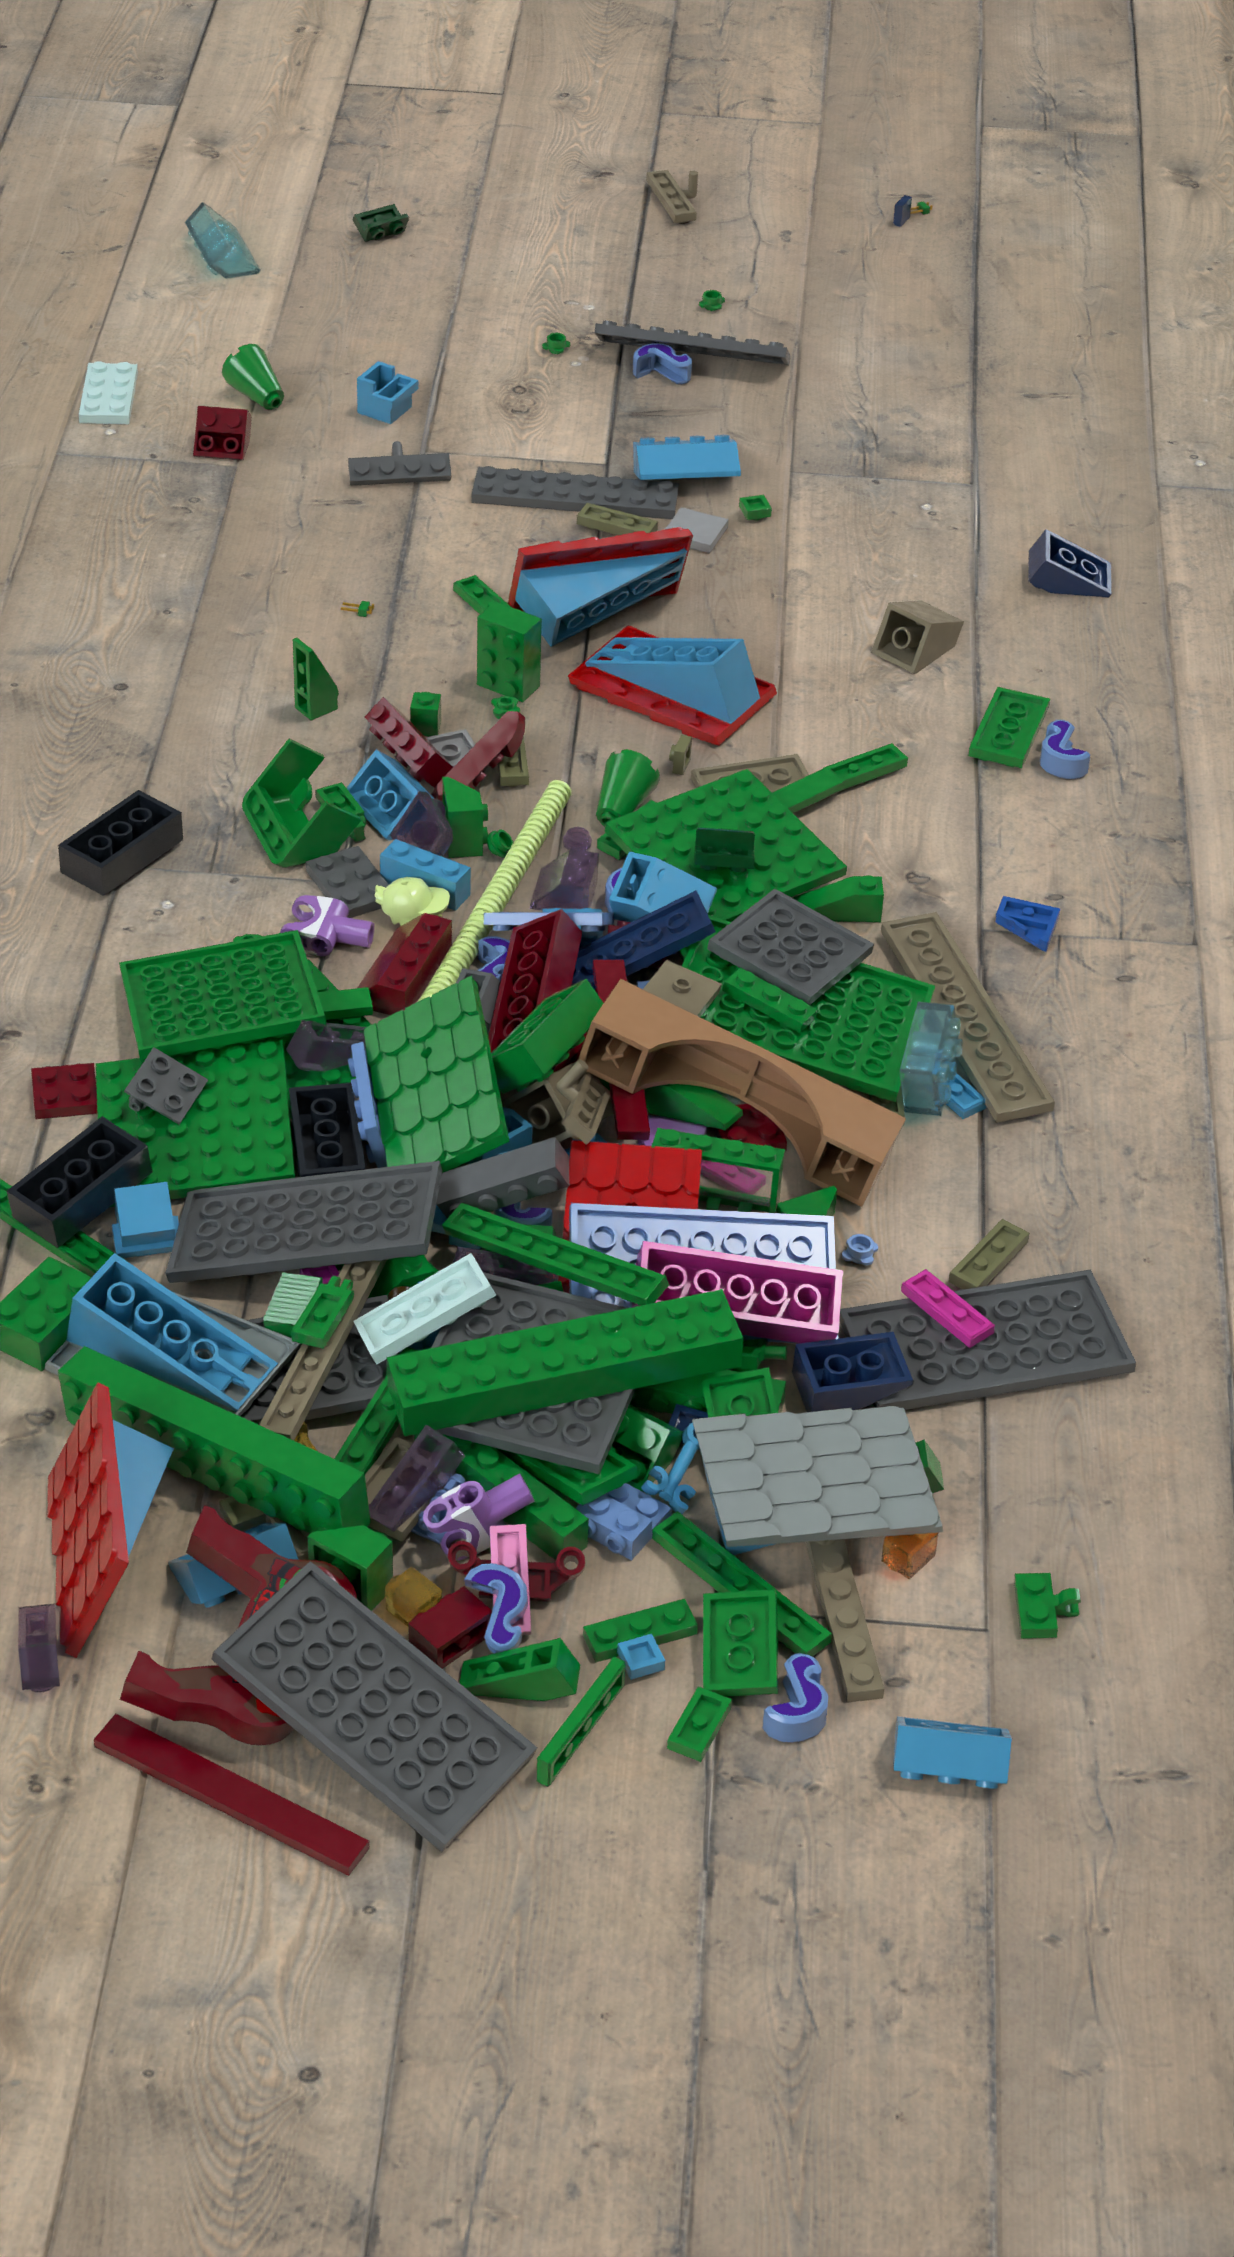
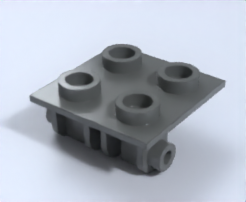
(164, 1086)

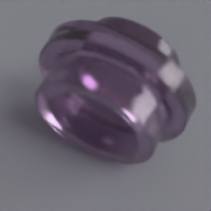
(577, 839)

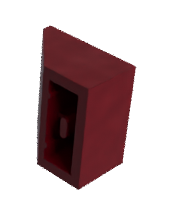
(222, 432)

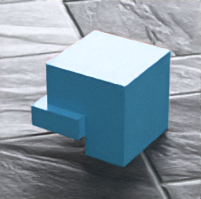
(383, 393)
(144, 1220)

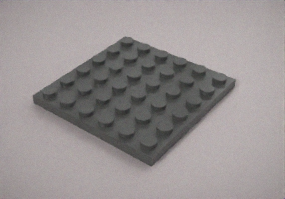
(565, 1433)

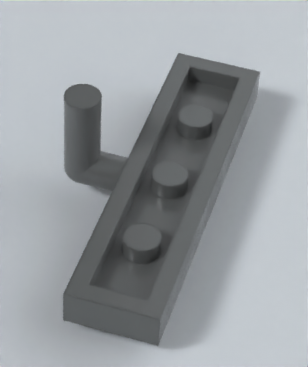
(399, 468)

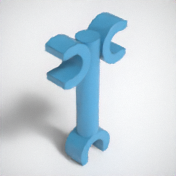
(668, 1485)

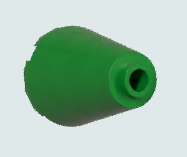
(253, 376)
(625, 784)

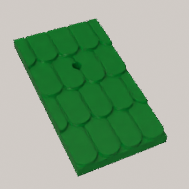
(436, 1080)

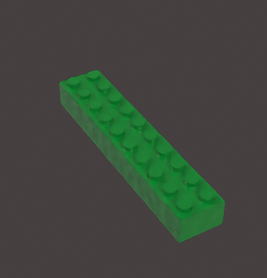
(564, 1362)
(223, 1448)

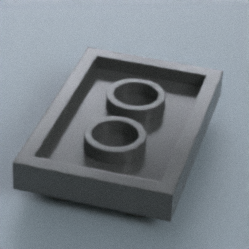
(349, 878)

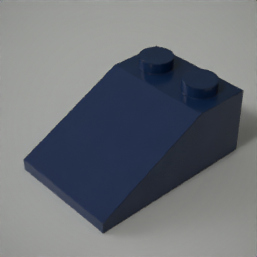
(1067, 568)
(849, 1371)

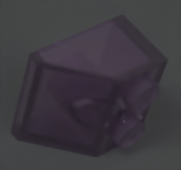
(567, 881)

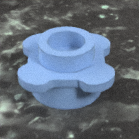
(860, 1249)

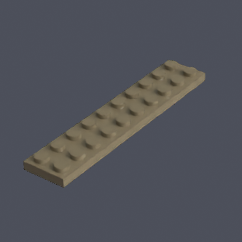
(989, 1048)

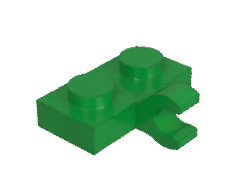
(1039, 1607)

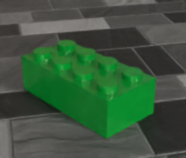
(545, 1037)

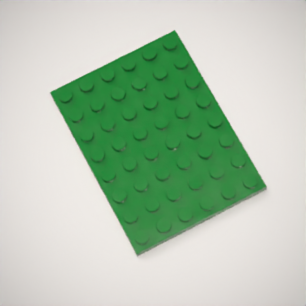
(856, 1031)

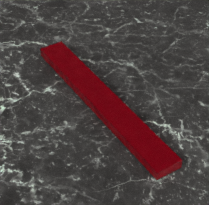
(628, 1108)
(232, 1794)

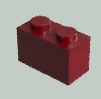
(450, 1627)

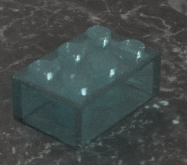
(930, 1058)

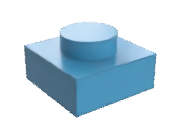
(641, 1656)

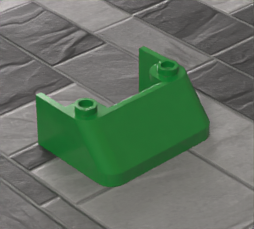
(276, 811)

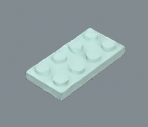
(108, 393)
(424, 1308)

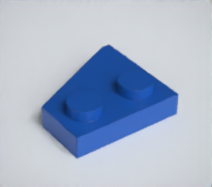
(1028, 920)

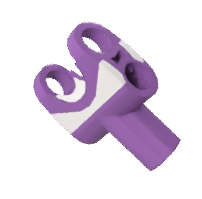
(328, 925)
(474, 1511)

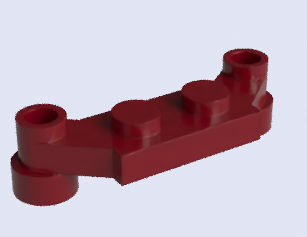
(543, 1577)

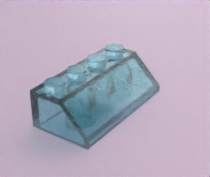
(220, 244)

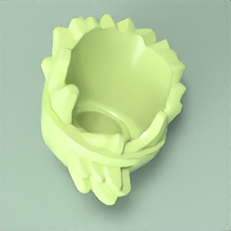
(409, 898)

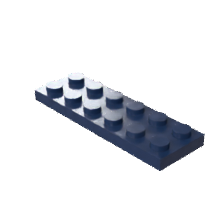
(648, 938)

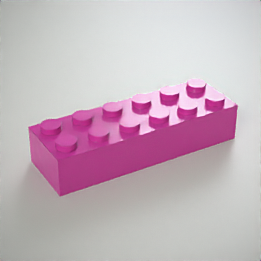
(765, 1295)

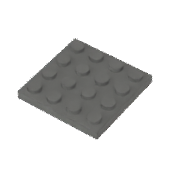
(790, 946)

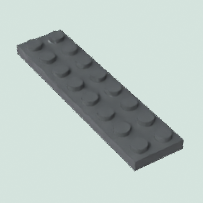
(699, 344)
(572, 492)

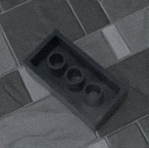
(120, 842)
(325, 1129)
(79, 1181)

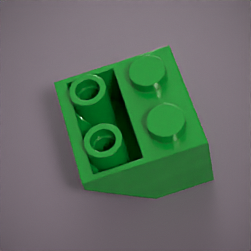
(646, 1443)

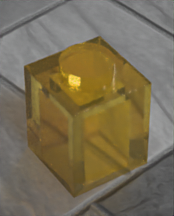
(411, 1595)

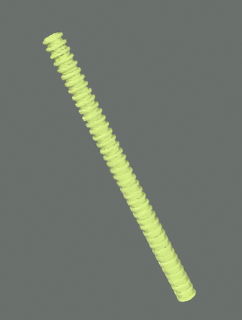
(501, 886)

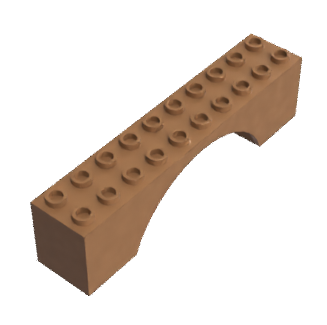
(651, 1043)

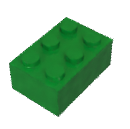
(508, 651)
(38, 1312)

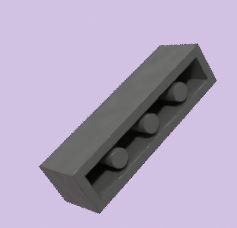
(506, 1178)

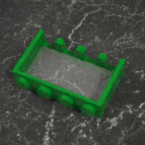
(732, 1170)

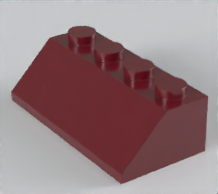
(408, 963)

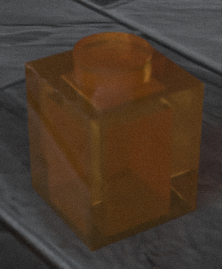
(909, 1552)

